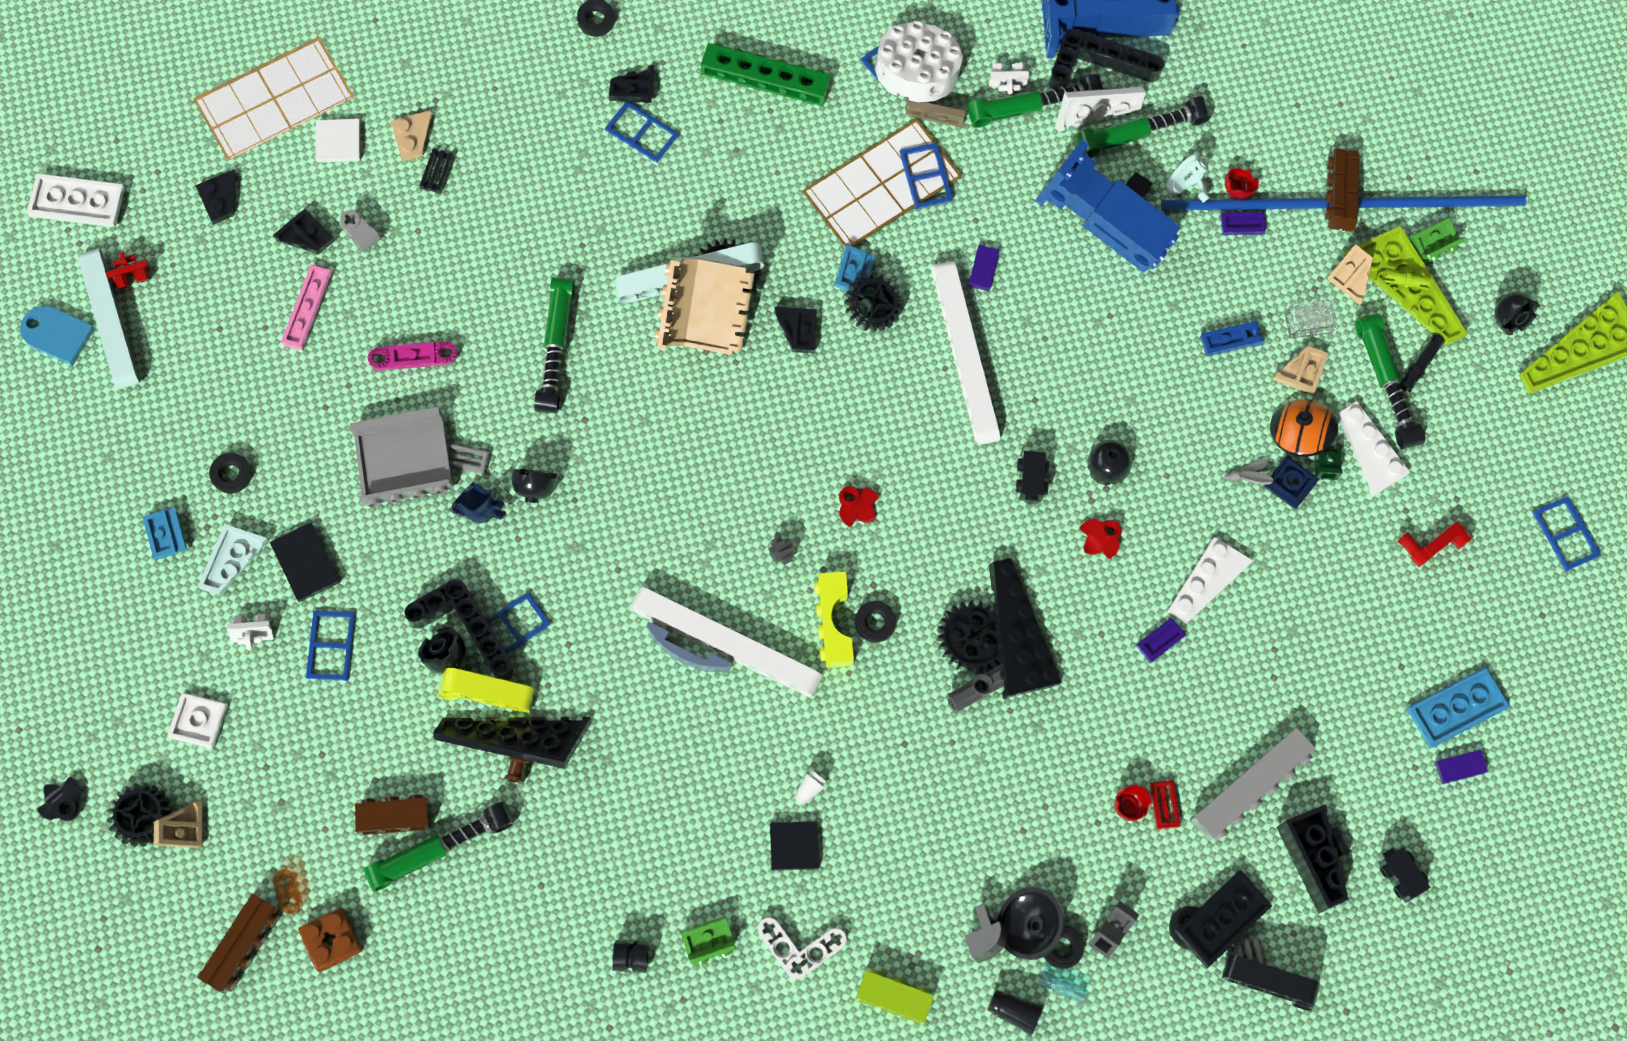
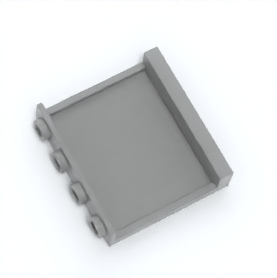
(402, 456)

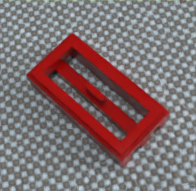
(1166, 825)

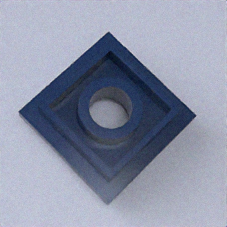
(1291, 494)

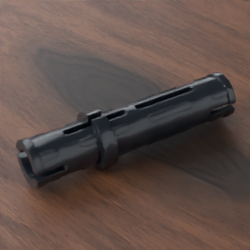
(1417, 369)

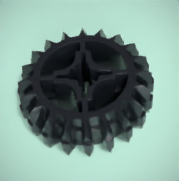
(890, 306)
(120, 811)

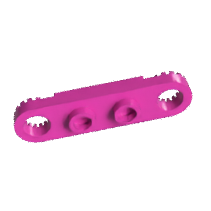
(412, 356)

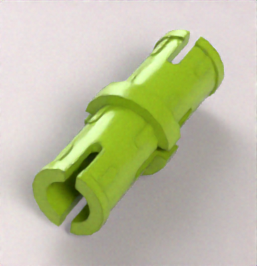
(1407, 279)

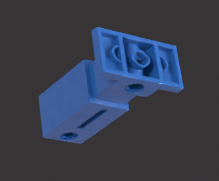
(1107, 19)
(1111, 211)

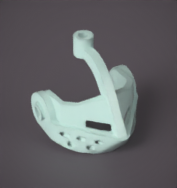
(1176, 182)

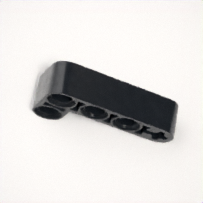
(1272, 981)

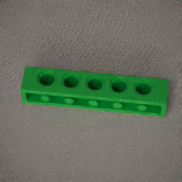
(771, 83)

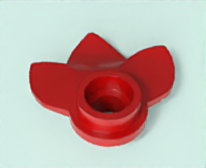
(859, 508)
(1098, 539)

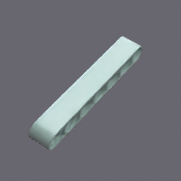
(650, 281)
(108, 319)

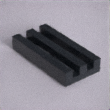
(441, 155)

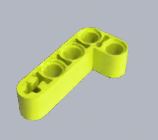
(485, 689)

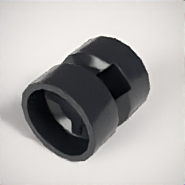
(630, 956)

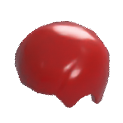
(1240, 183)
(1132, 802)

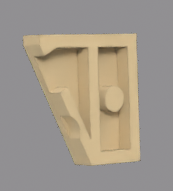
(411, 134)
(1353, 273)
(180, 828)

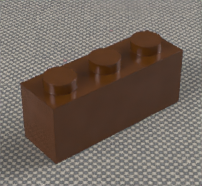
(392, 815)

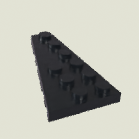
(1020, 643)
(519, 737)

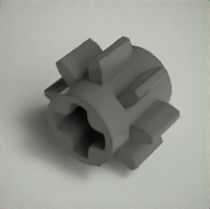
(782, 550)

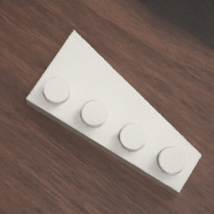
(1097, 104)
(1376, 457)
(1210, 576)

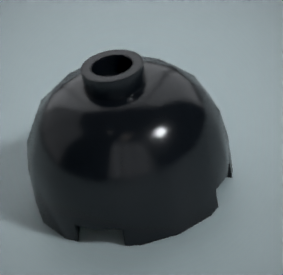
(1515, 311)
(1109, 462)
(533, 484)
(443, 650)

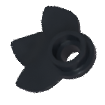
(59, 798)

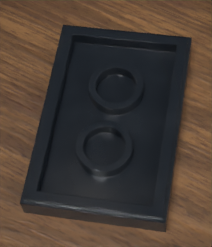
(305, 562)

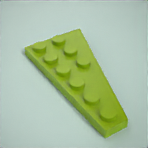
(1430, 308)
(1587, 347)

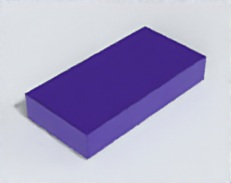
(1242, 223)
(983, 268)
(1161, 640)
(1461, 767)

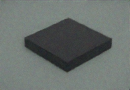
(794, 846)

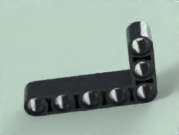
(1101, 57)
(470, 621)

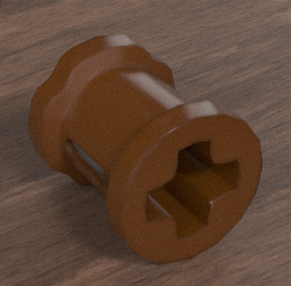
(516, 770)

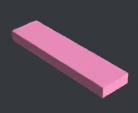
(306, 307)

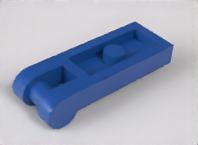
(1231, 338)

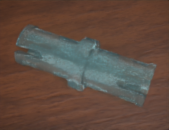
(1063, 987)

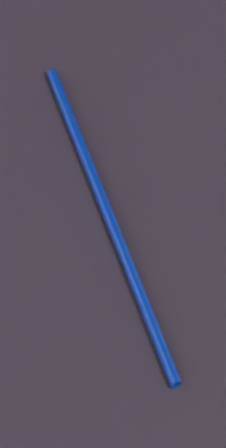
(1363, 202)

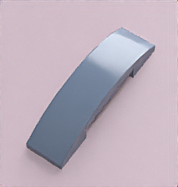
(711, 664)

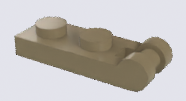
(935, 113)

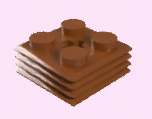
(343, 947)

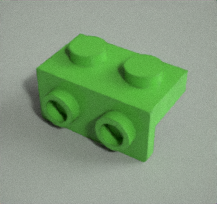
(1436, 239)
(708, 940)

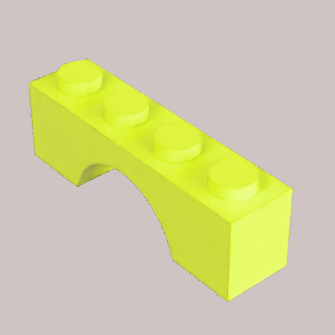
(837, 647)

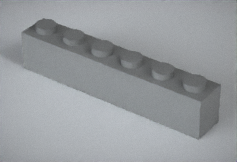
(1252, 785)

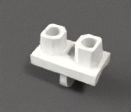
(1008, 80)
(250, 632)

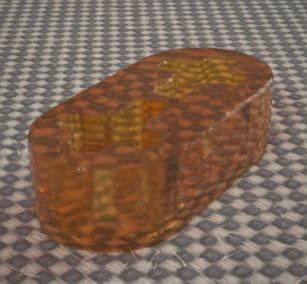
(282, 893)

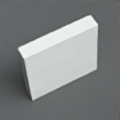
(337, 140)
(197, 720)

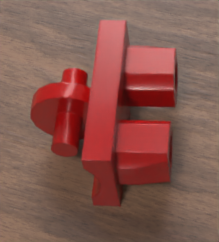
(139, 269)

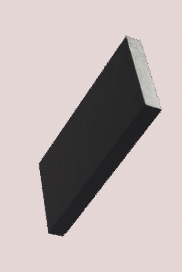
(1223, 918)

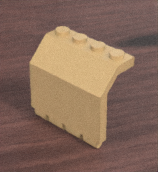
(704, 305)

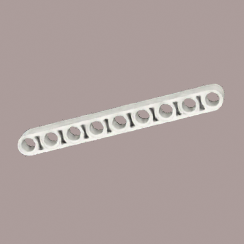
(965, 353)
(726, 642)

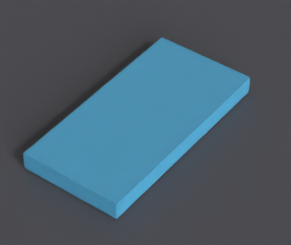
(1458, 707)

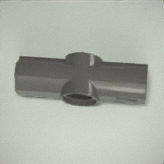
(969, 694)

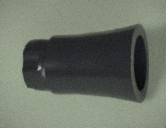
(1016, 1011)

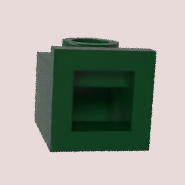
(1325, 469)

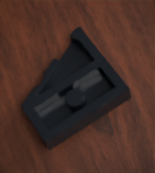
(633, 86)
(219, 196)
(305, 233)
(798, 327)

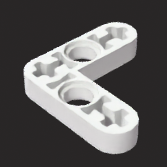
(794, 955)

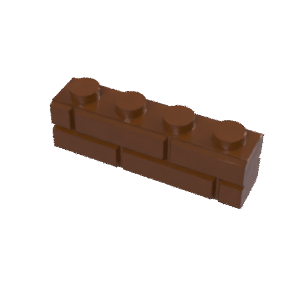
(1343, 189)
(238, 944)

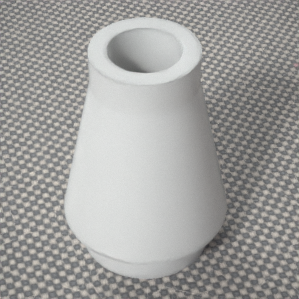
(810, 786)

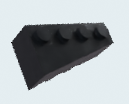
(1315, 857)

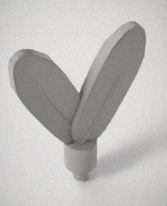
(1251, 473)

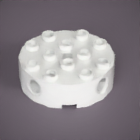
(918, 61)

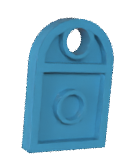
(56, 334)

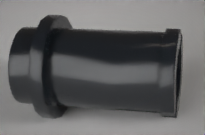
(1340, 842)

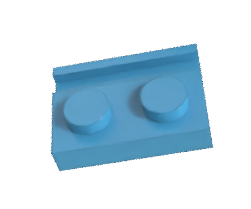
(853, 264)
(164, 533)

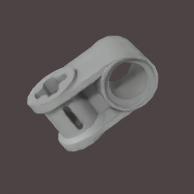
(360, 232)

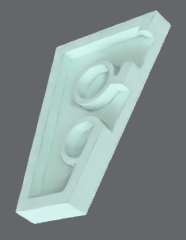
(229, 558)

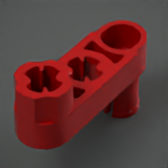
(1456, 534)

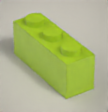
(894, 996)

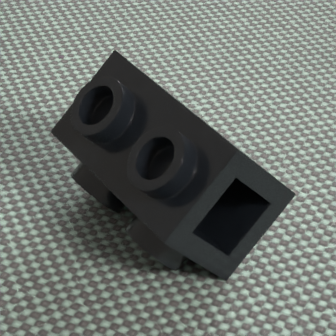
(1032, 477)
(1403, 873)

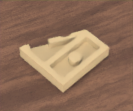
(1303, 370)

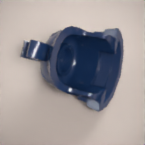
(478, 504)

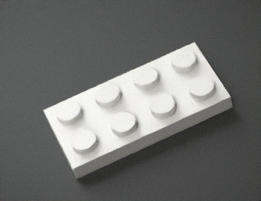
(75, 200)

